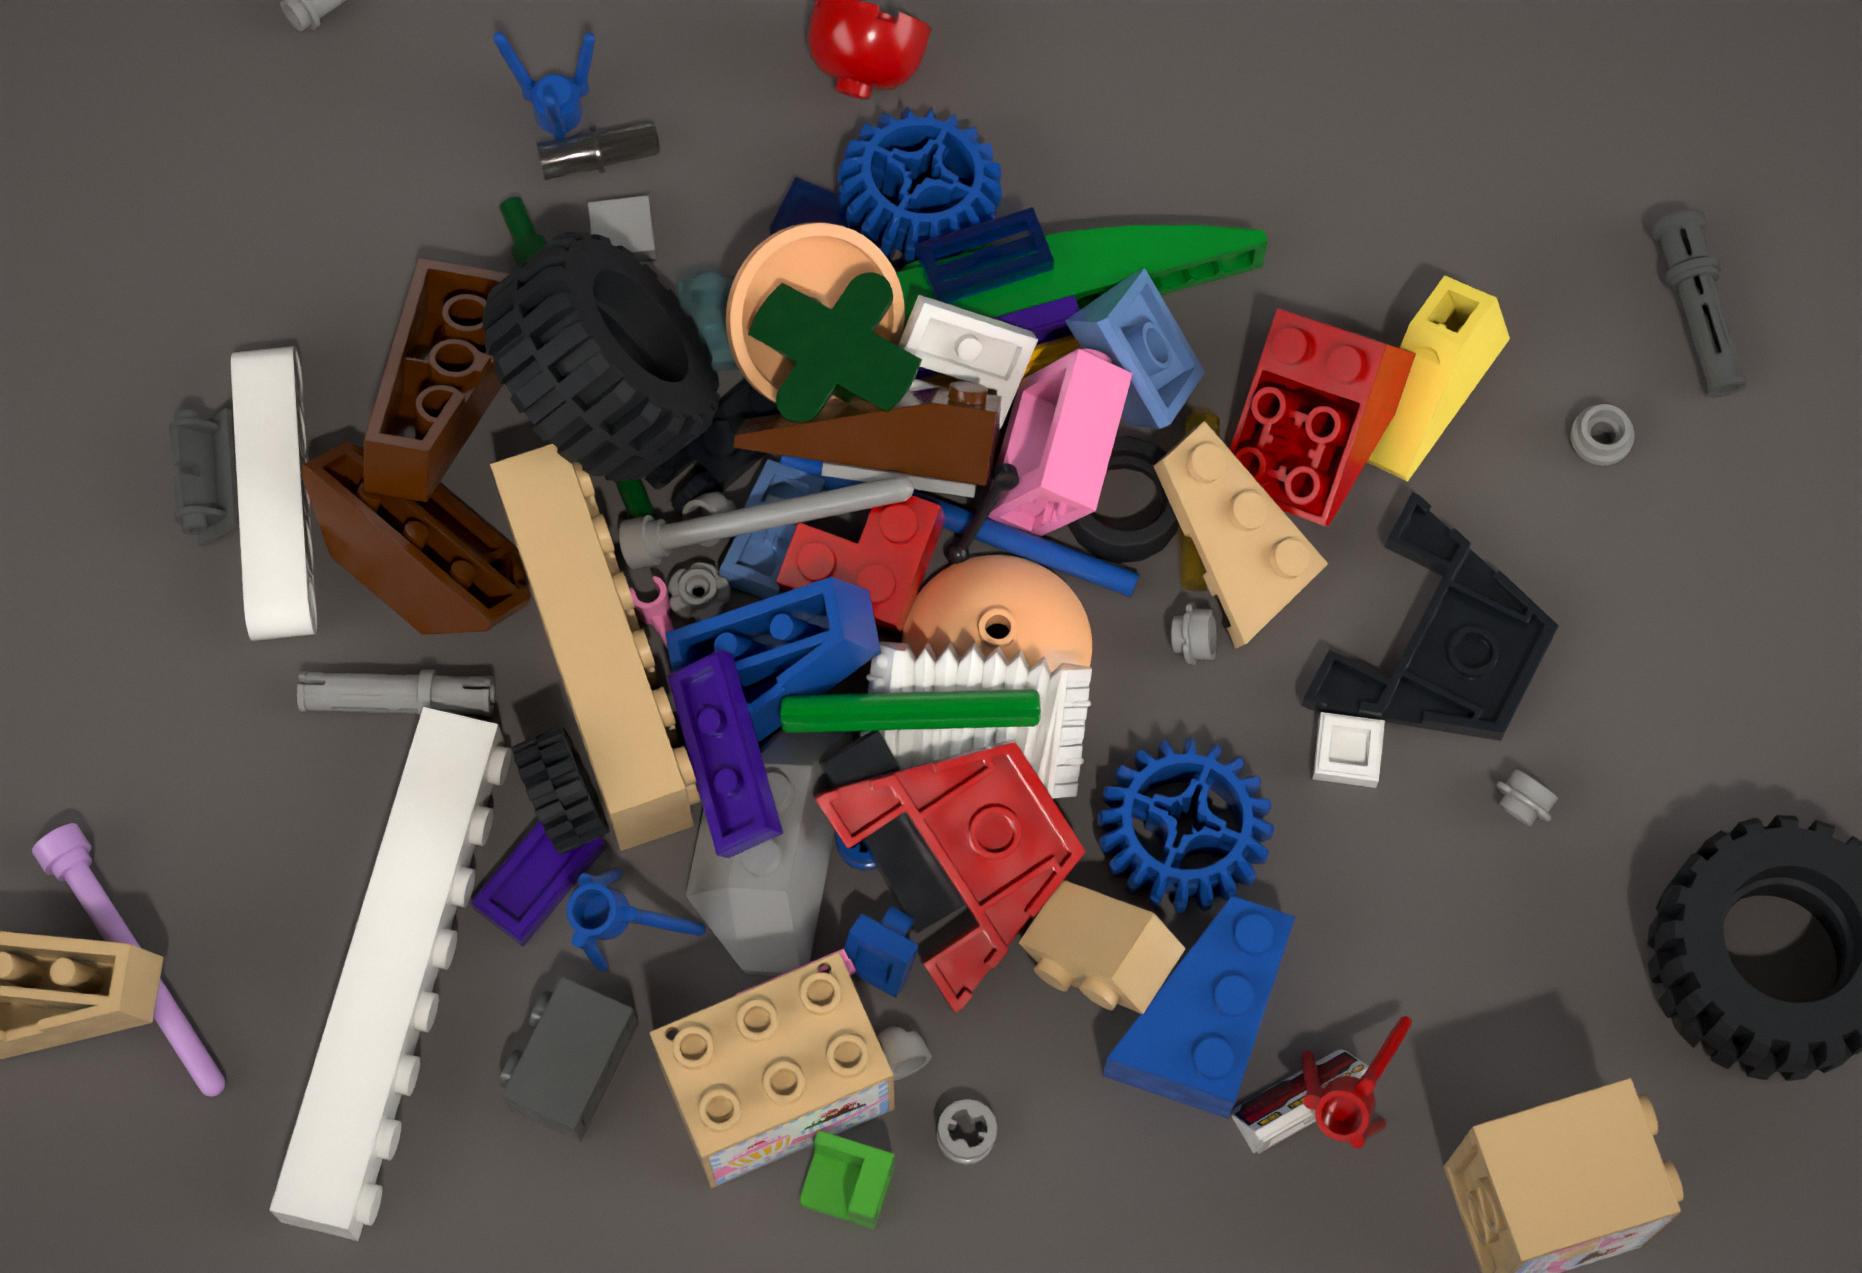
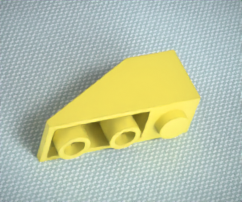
(1454, 344)

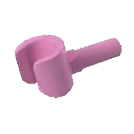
(655, 612)

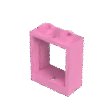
(1061, 441)

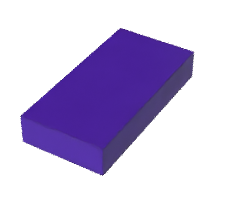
(532, 884)

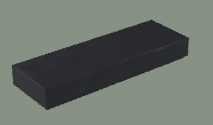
(897, 847)

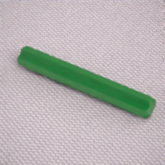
(910, 711)

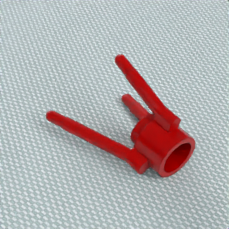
(1348, 1102)

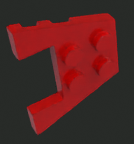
(989, 833)

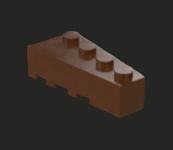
(433, 381)

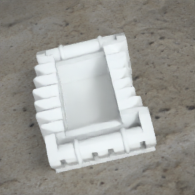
(1049, 747)

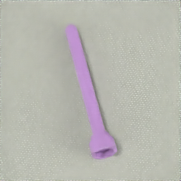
(67, 857)

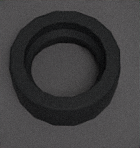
(1135, 544)

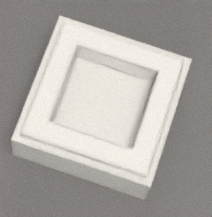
(1348, 750)

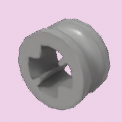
(958, 1150)

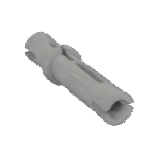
(396, 693)

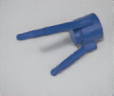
(553, 97)
(605, 913)

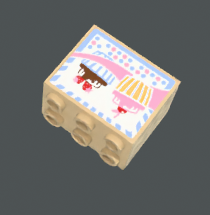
(775, 1069)
(1564, 1182)

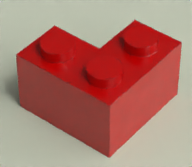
(885, 561)

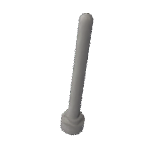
(649, 540)

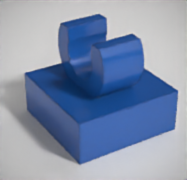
(882, 950)

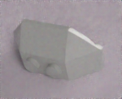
(771, 895)

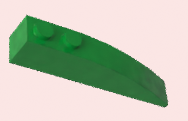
(1100, 258)

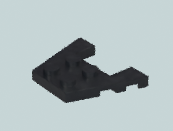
(1466, 654)

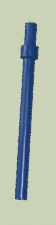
(1006, 538)

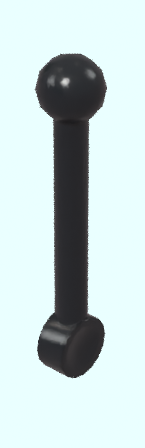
(1005, 479)

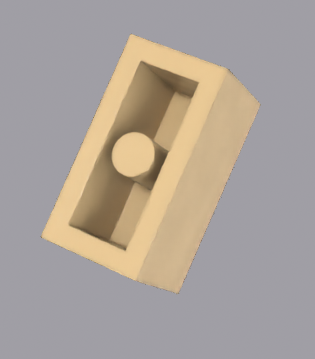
(1101, 947)

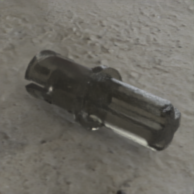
(597, 149)

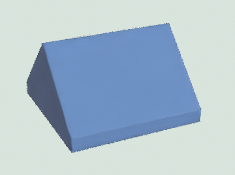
(1142, 338)

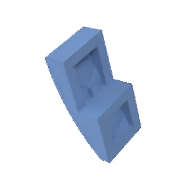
(758, 556)

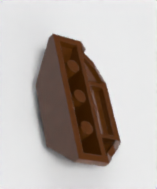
(419, 557)

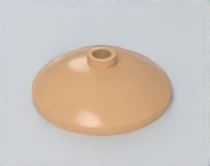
(816, 262)
(1007, 590)

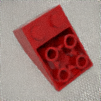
(1317, 412)

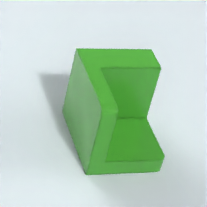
(847, 1180)

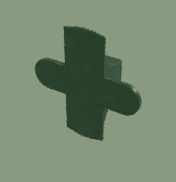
(834, 348)

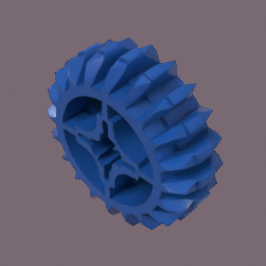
(899, 161)
(1164, 813)

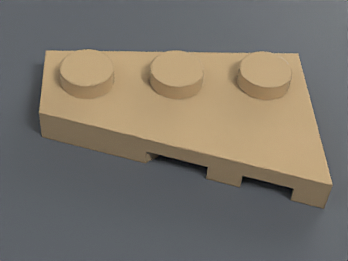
(1242, 536)

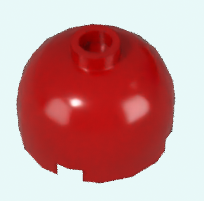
(865, 46)

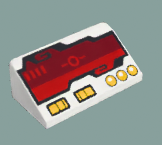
(1281, 1108)

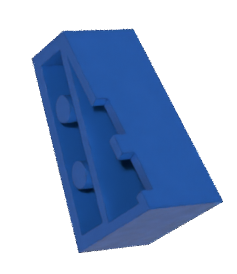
(786, 644)
(1207, 1013)

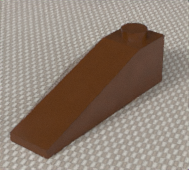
(926, 434)

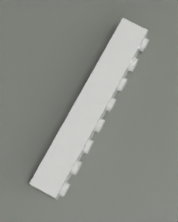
(390, 976)

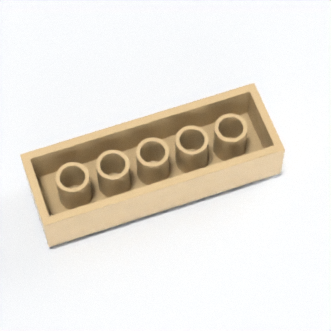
(598, 645)

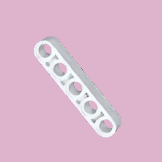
(272, 494)

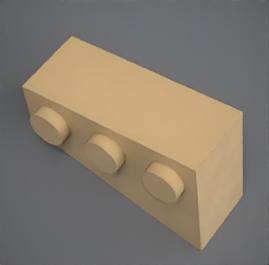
(71, 990)

